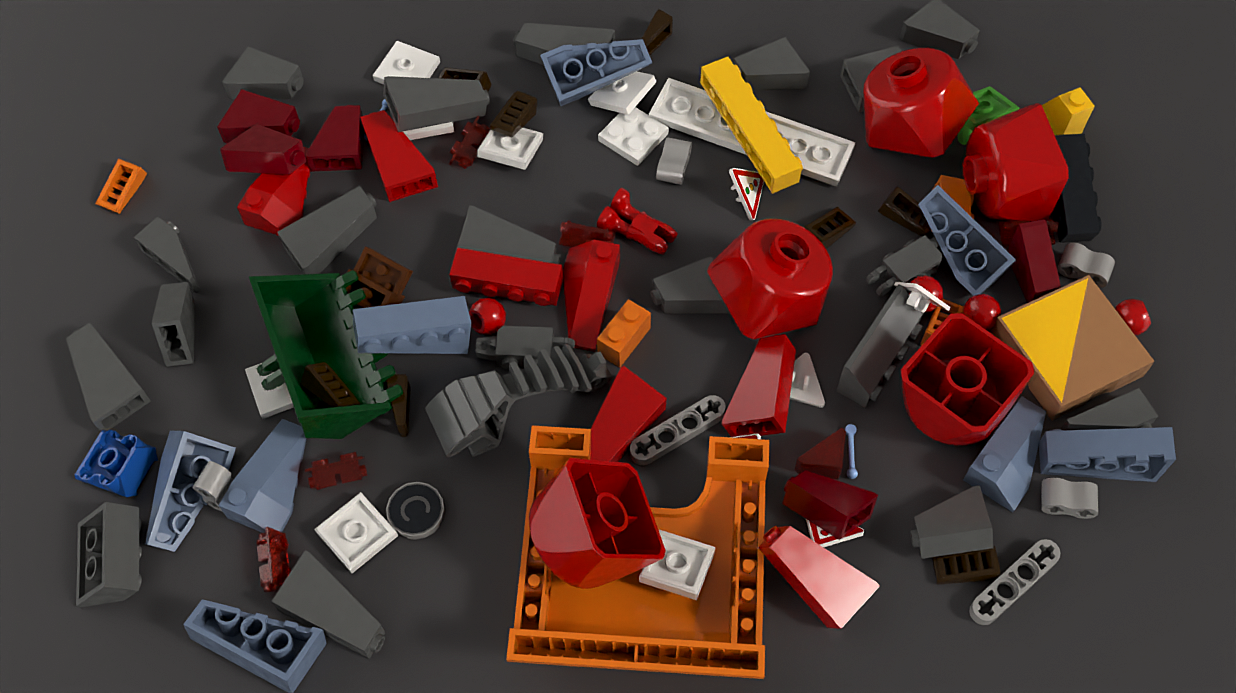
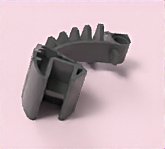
(476, 407)

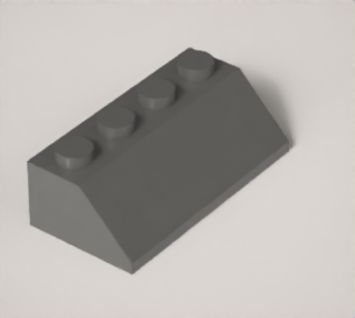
(879, 349)

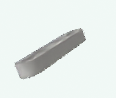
(679, 432)
(1015, 582)

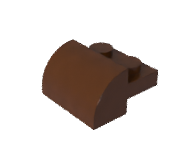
(380, 279)

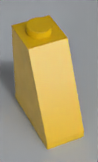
(1069, 112)

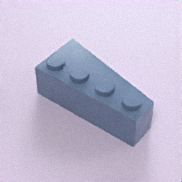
(414, 327)
(1108, 453)
(259, 644)

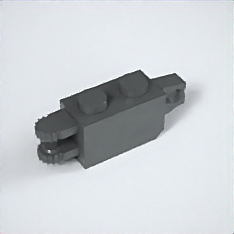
(914, 260)
(517, 342)

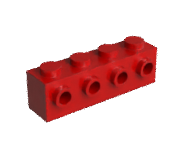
(506, 276)

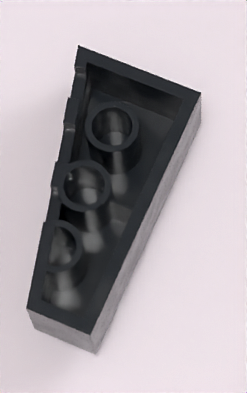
(1078, 202)

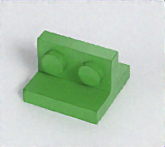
(990, 107)

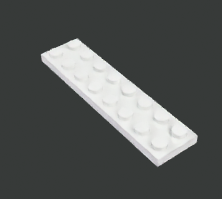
(695, 114)

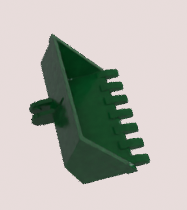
(312, 324)

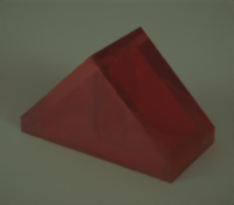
(825, 457)

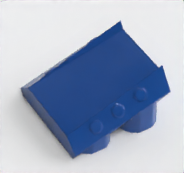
(117, 463)

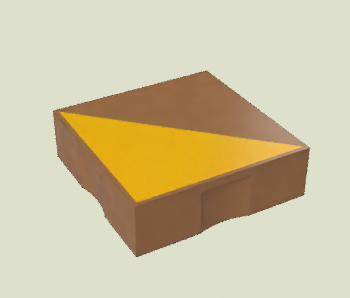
(1074, 345)

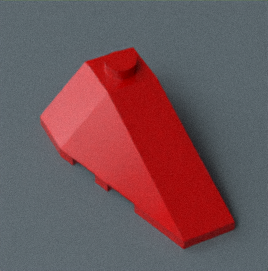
(275, 200)
(588, 286)

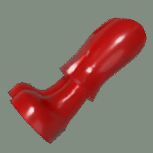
(643, 229)

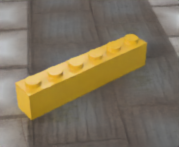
(751, 124)

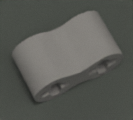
(674, 161)
(1079, 262)
(213, 484)
(1069, 498)

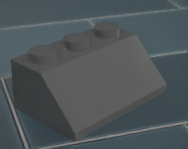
(108, 555)

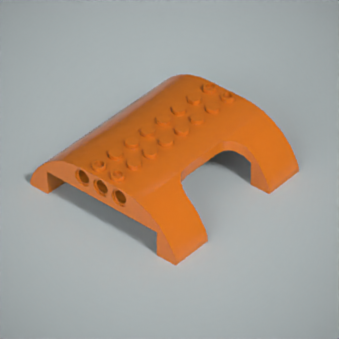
(638, 624)

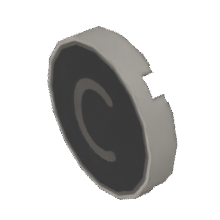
(415, 510)

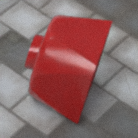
(916, 102)
(1015, 166)
(773, 278)
(962, 382)
(594, 523)

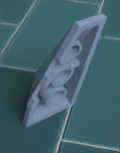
(587, 68)
(969, 249)
(1009, 456)
(267, 483)
(174, 499)

